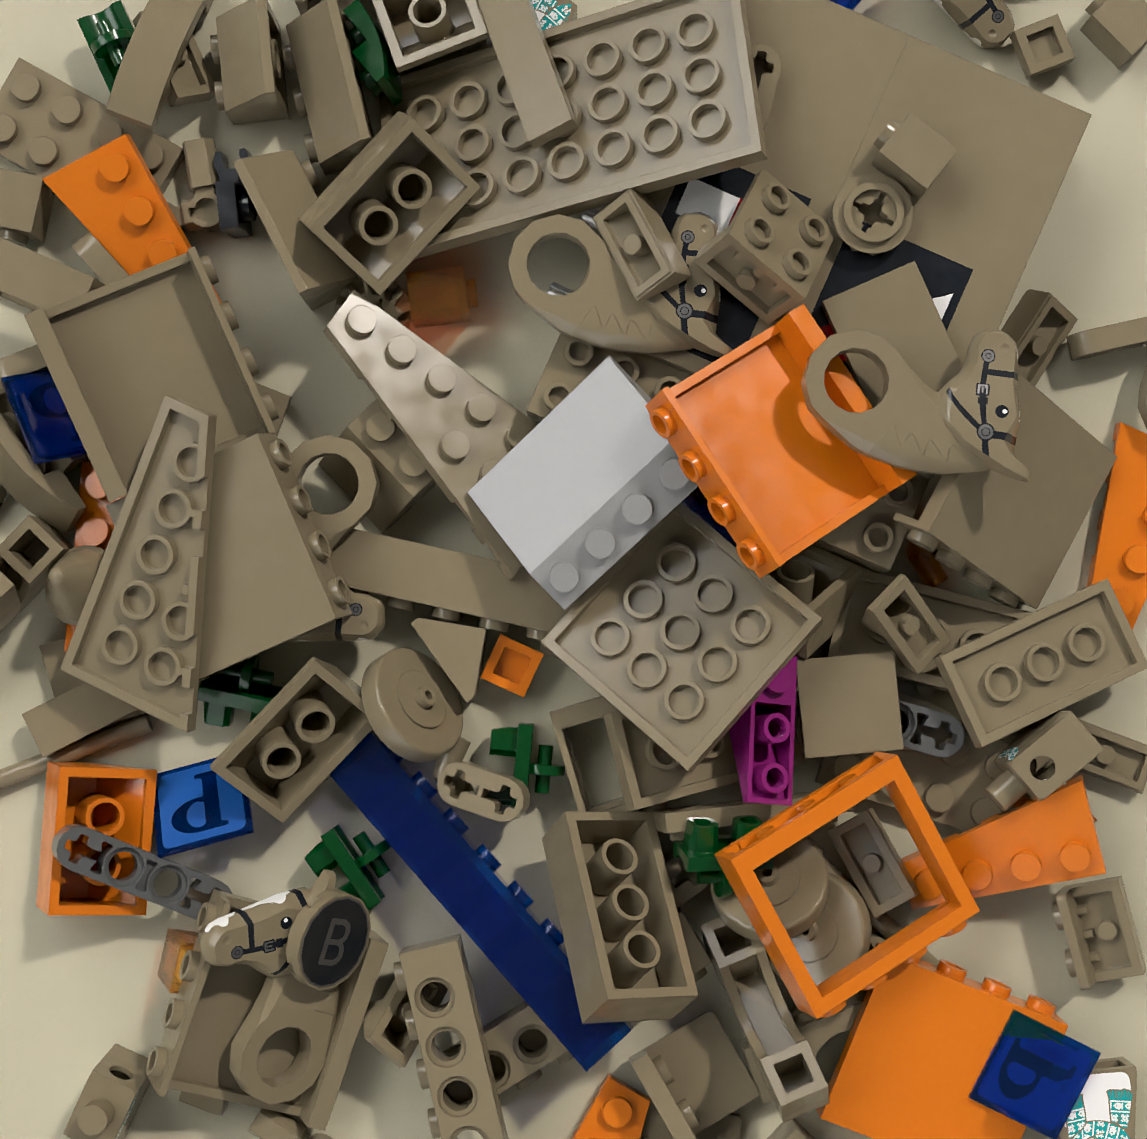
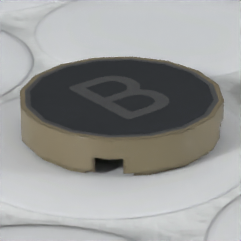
(328, 939)

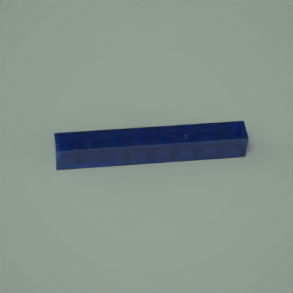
(473, 892)

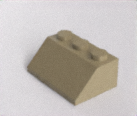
(328, 86)
(281, 194)
(390, 202)
(296, 739)

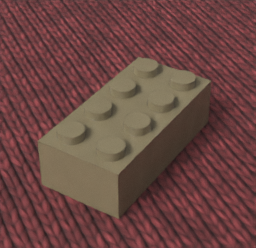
(618, 917)

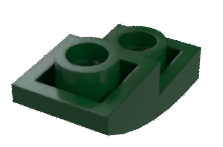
(374, 55)

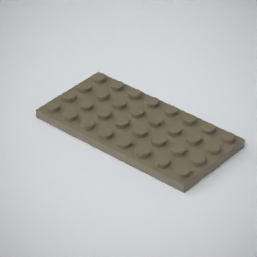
(656, 102)

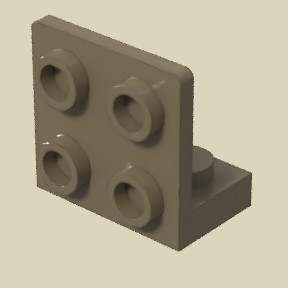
(768, 249)
(694, 1076)

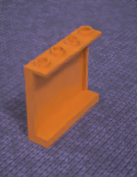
(761, 453)
(921, 1052)

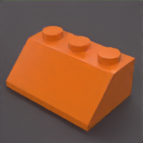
(108, 800)

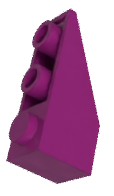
(765, 742)

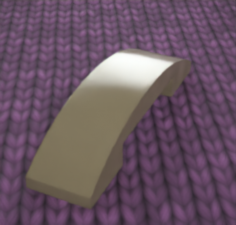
(152, 58)
(46, 495)

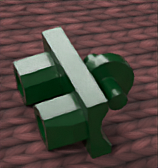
(108, 38)
(238, 688)
(518, 743)
(702, 843)
(338, 850)

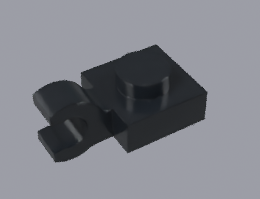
(233, 201)

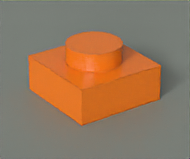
(512, 665)

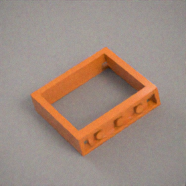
(802, 819)

